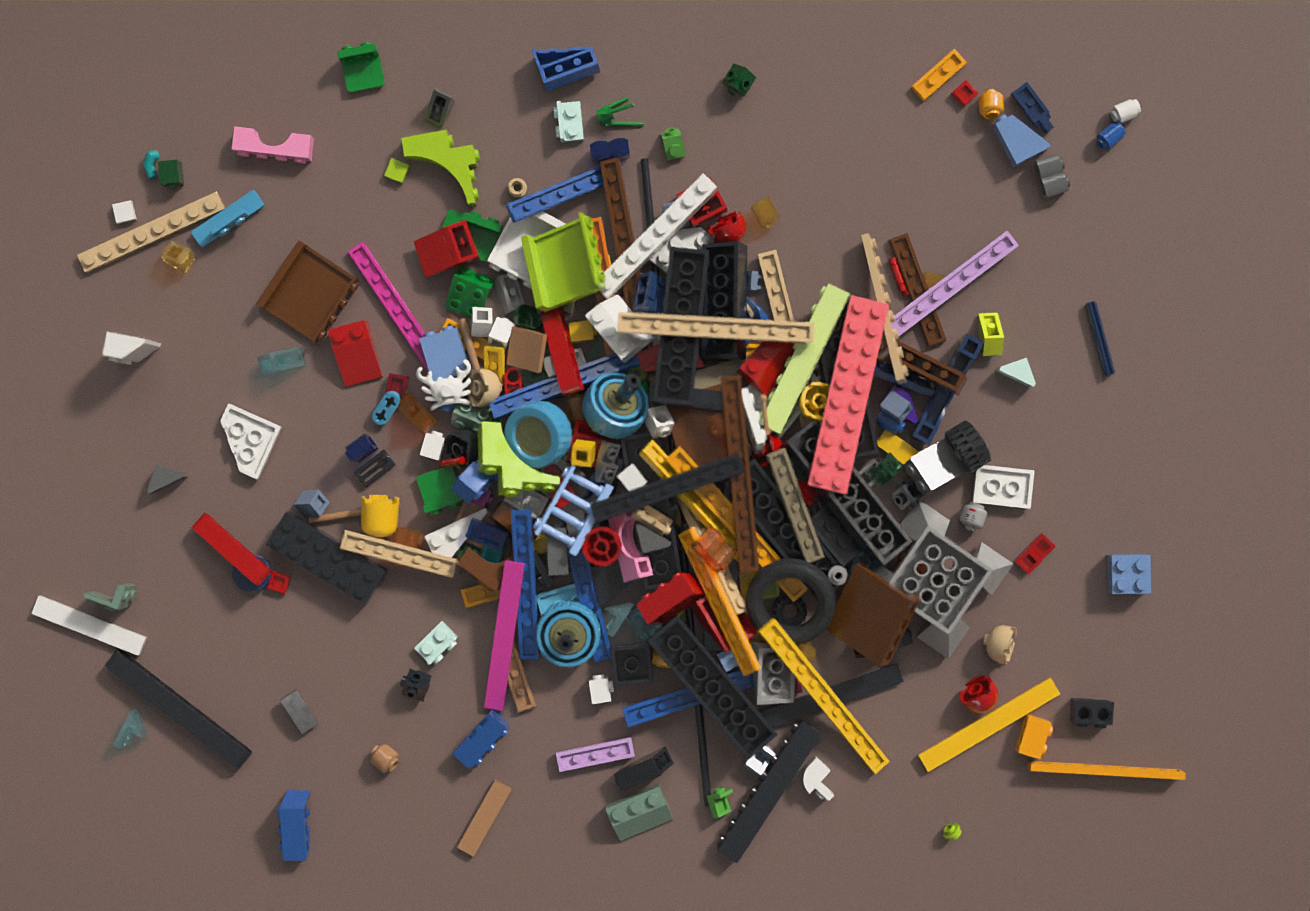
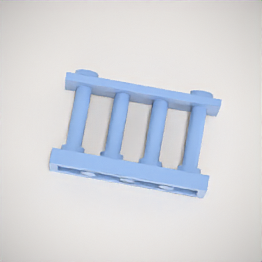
(583, 527)

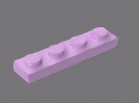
(595, 754)

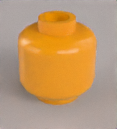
(991, 104)

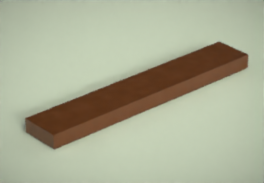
(916, 286)

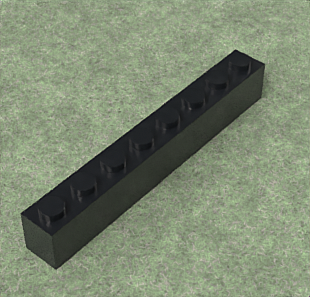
(769, 790)

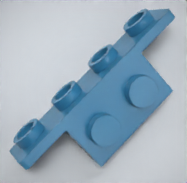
(228, 218)

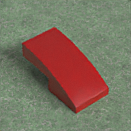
(1035, 553)

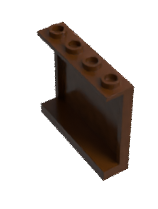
(308, 292)
(694, 436)
(872, 615)

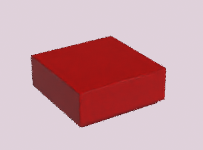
(964, 93)
(279, 582)

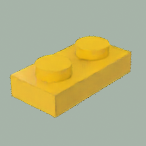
(495, 360)

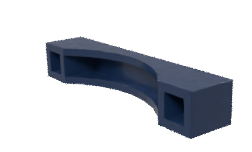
(938, 403)

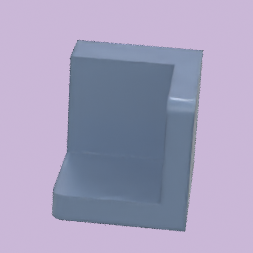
(896, 406)
(311, 503)

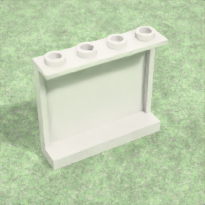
(509, 252)

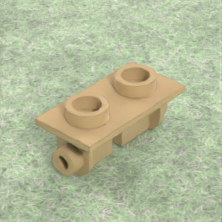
(653, 519)

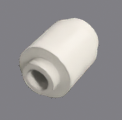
(1125, 111)

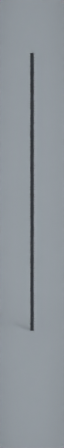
(683, 556)

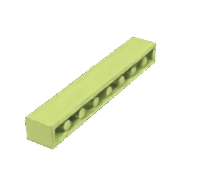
(805, 358)

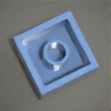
(1128, 573)

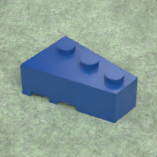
(565, 65)
(472, 482)
(481, 739)
(294, 825)

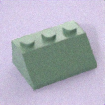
(639, 812)

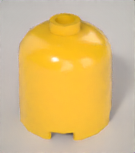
(379, 515)

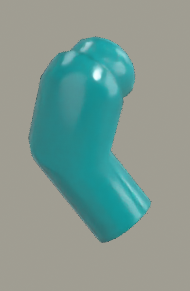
(148, 162)

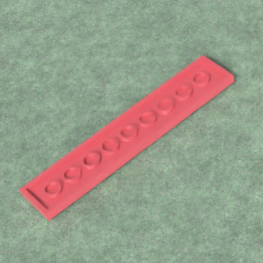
(848, 394)

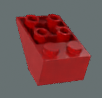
(446, 249)

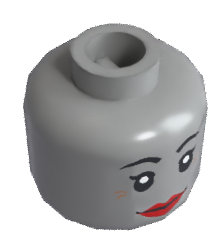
(973, 516)

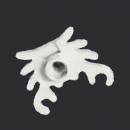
(447, 389)

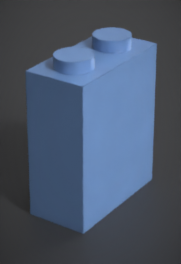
(444, 352)

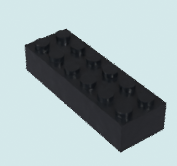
(725, 297)
(323, 557)

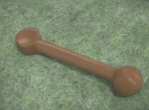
(763, 398)

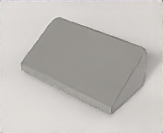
(508, 293)

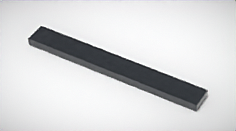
(667, 487)
(844, 691)

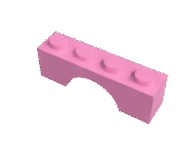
(297, 146)
(632, 562)

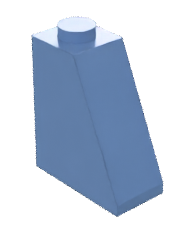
(1018, 140)

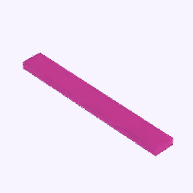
(389, 298)
(504, 635)

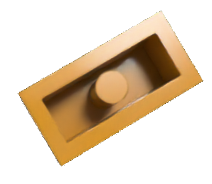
(1033, 736)

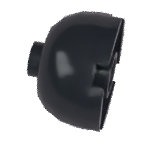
(462, 444)

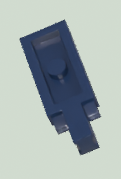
(1033, 107)

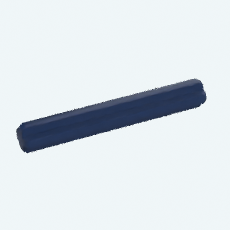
(1100, 338)

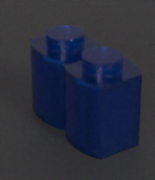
(608, 150)
(361, 448)

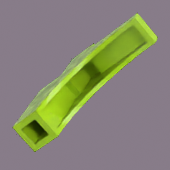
(436, 148)
(513, 474)

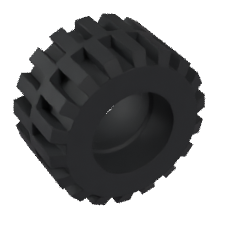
(968, 446)

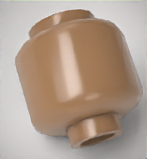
(384, 758)

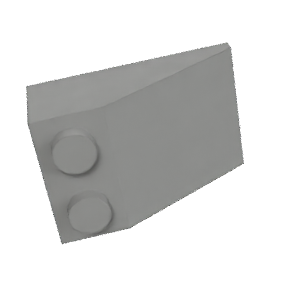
(774, 680)

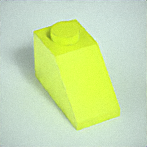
(991, 334)

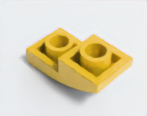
(900, 449)

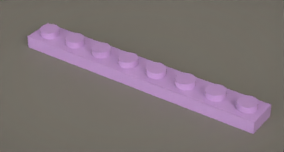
(954, 282)

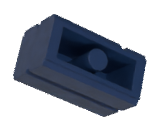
(650, 294)

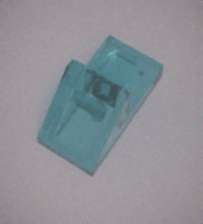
(621, 612)
(132, 724)

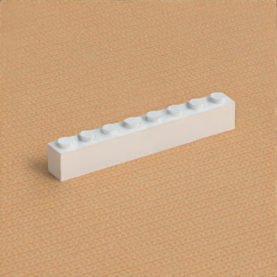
(658, 234)

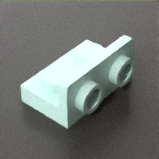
(570, 121)
(436, 643)

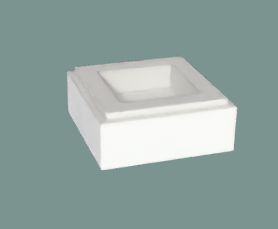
(124, 212)

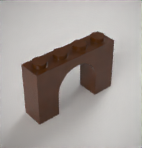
(485, 572)

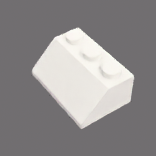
(605, 318)
(127, 348)

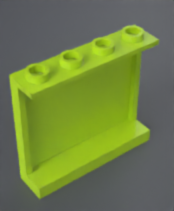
(564, 264)

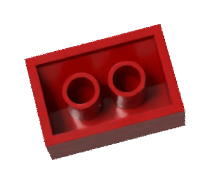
(766, 365)
(670, 599)

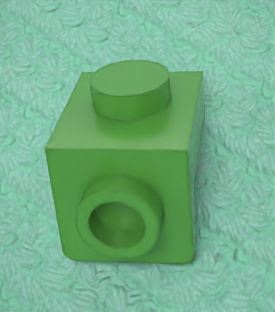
(673, 143)
(718, 802)

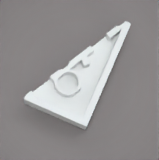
(450, 538)

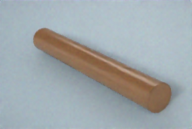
(469, 344)
(335, 516)

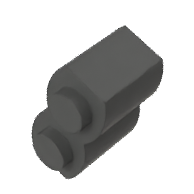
(1051, 176)

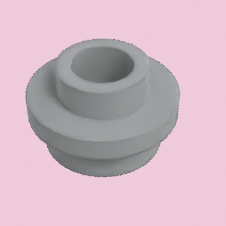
(831, 575)

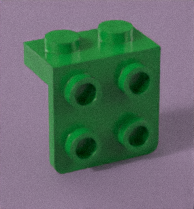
(361, 67)
(468, 291)
(437, 491)

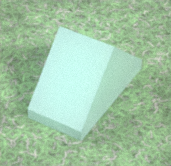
(1018, 371)

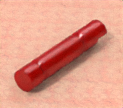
(898, 276)
(452, 462)

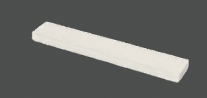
(89, 625)

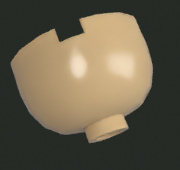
(484, 387)
(1000, 643)

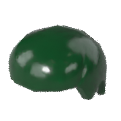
(527, 317)

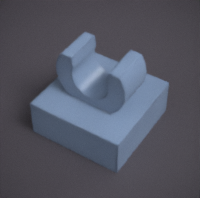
(752, 280)

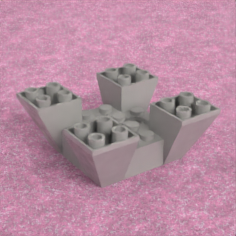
(968, 573)

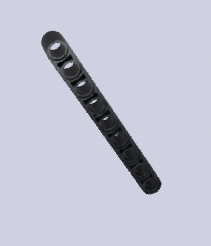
(178, 708)

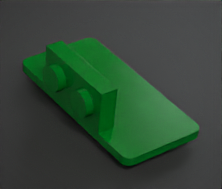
(484, 232)

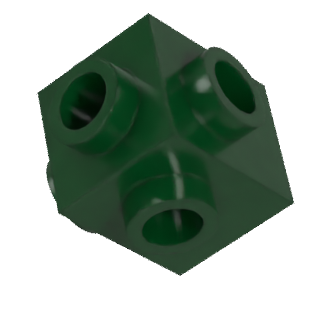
(738, 80)

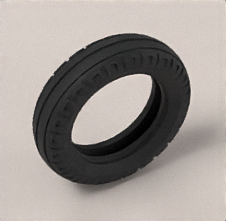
(792, 569)

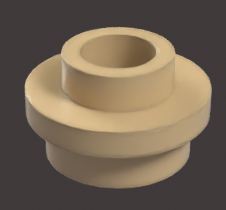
(517, 181)

